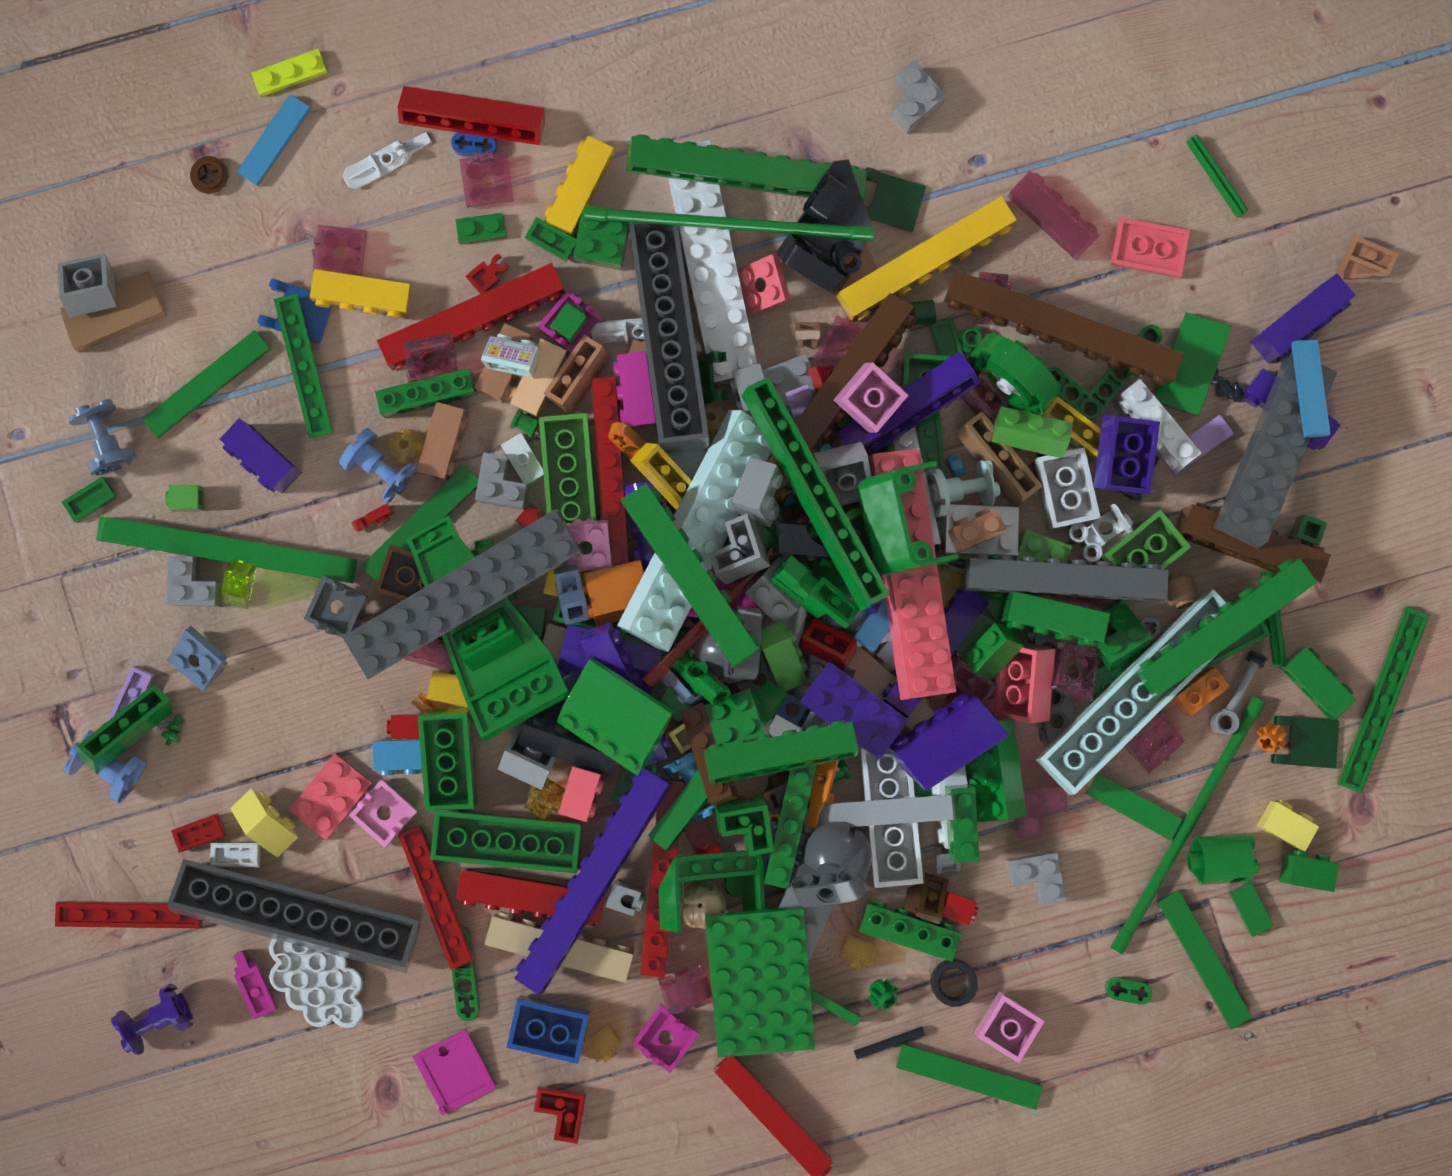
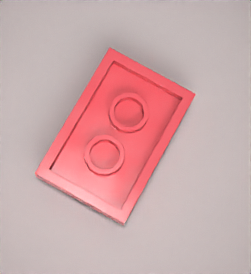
(1149, 247)
(331, 796)

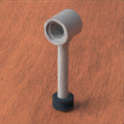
(1255, 660)

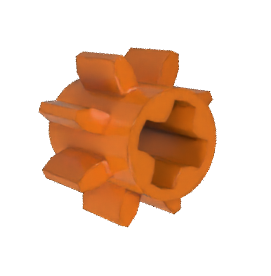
(1271, 737)

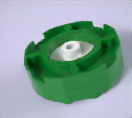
(1016, 373)

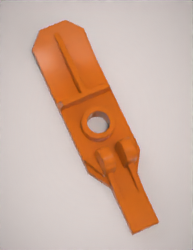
(821, 790)

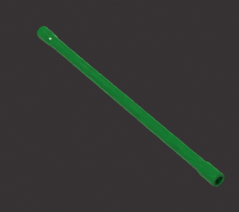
(599, 213)
(1248, 718)

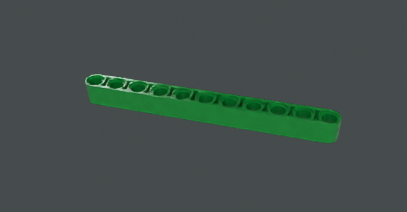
(225, 549)

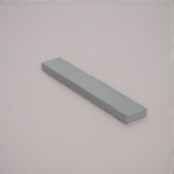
(890, 811)

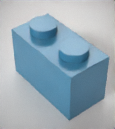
(397, 755)

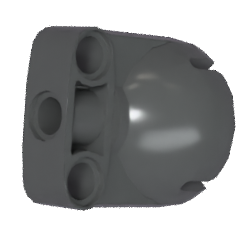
(707, 651)
(832, 866)

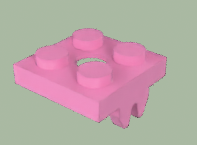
(598, 535)
(366, 813)

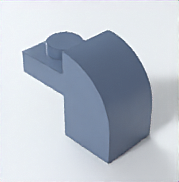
(571, 594)

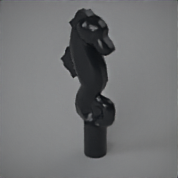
(1225, 389)

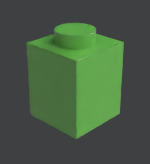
(185, 498)

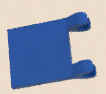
(314, 316)

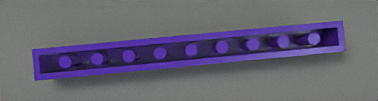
(592, 881)

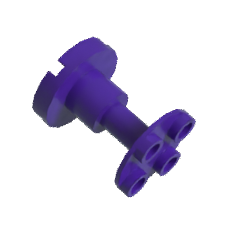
(171, 1010)

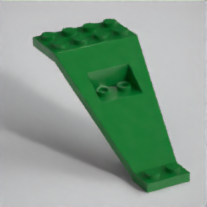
(506, 670)

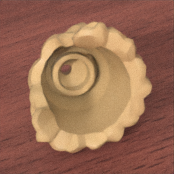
(708, 895)

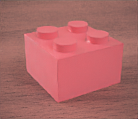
(581, 794)

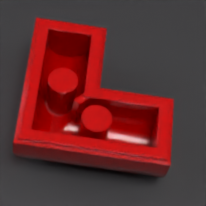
(567, 1107)

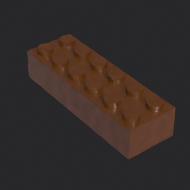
(1197, 526)

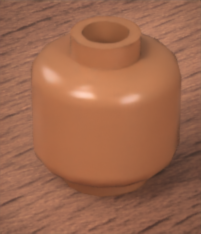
(1181, 590)

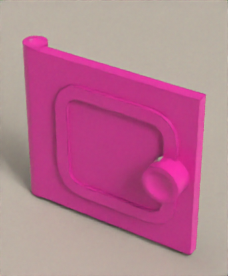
(456, 1076)

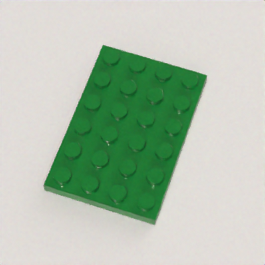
(760, 981)

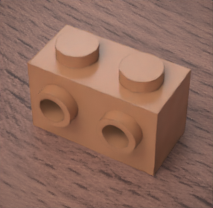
(976, 531)

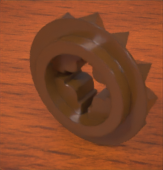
(198, 174)

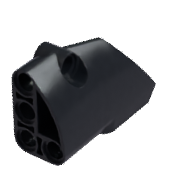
(832, 202)

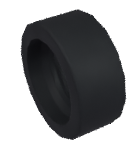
(968, 994)

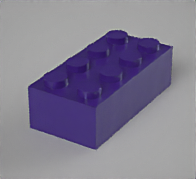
(1306, 316)
(839, 697)

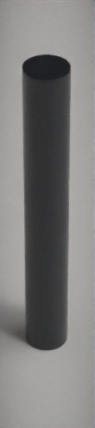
(889, 1043)

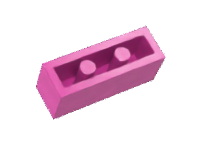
(635, 390)

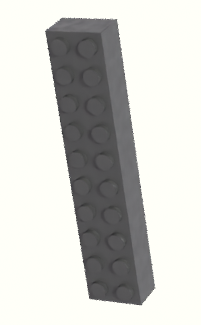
(669, 337)
(462, 594)
(294, 916)

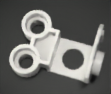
(1094, 539)

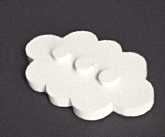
(317, 984)

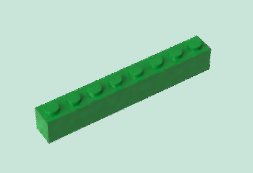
(690, 576)
(1226, 627)

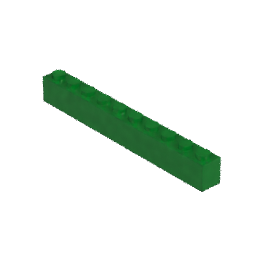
(728, 167)
(815, 494)

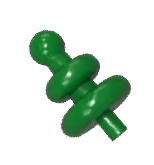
(173, 729)

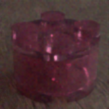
(686, 990)

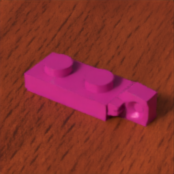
(253, 986)

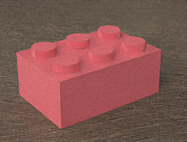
(1025, 685)

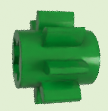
(883, 994)

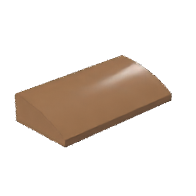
(136, 306)

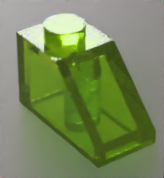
(238, 583)

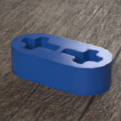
(475, 140)

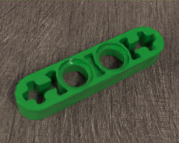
(467, 973)

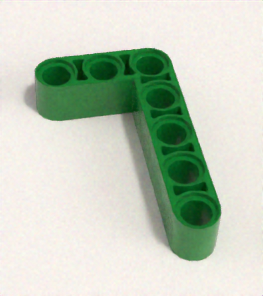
(1108, 380)

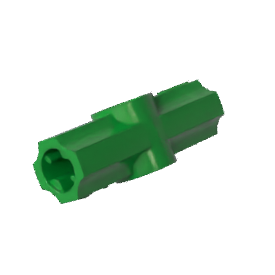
(701, 680)

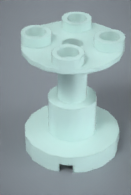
(950, 490)

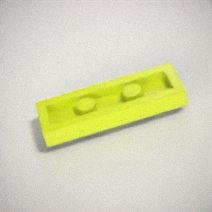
(289, 72)

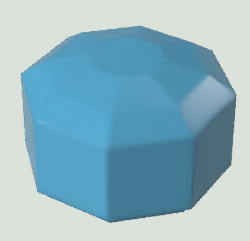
(956, 465)

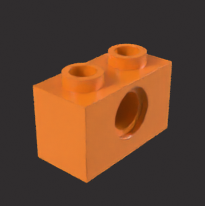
(1200, 691)

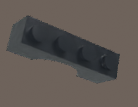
(793, 539)

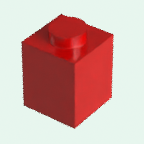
(403, 727)
(959, 908)

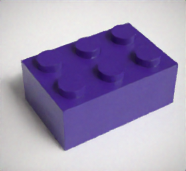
(1126, 454)
(259, 456)

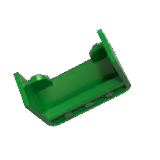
(887, 523)
(741, 876)

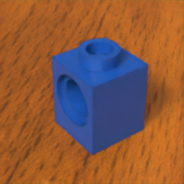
(801, 715)

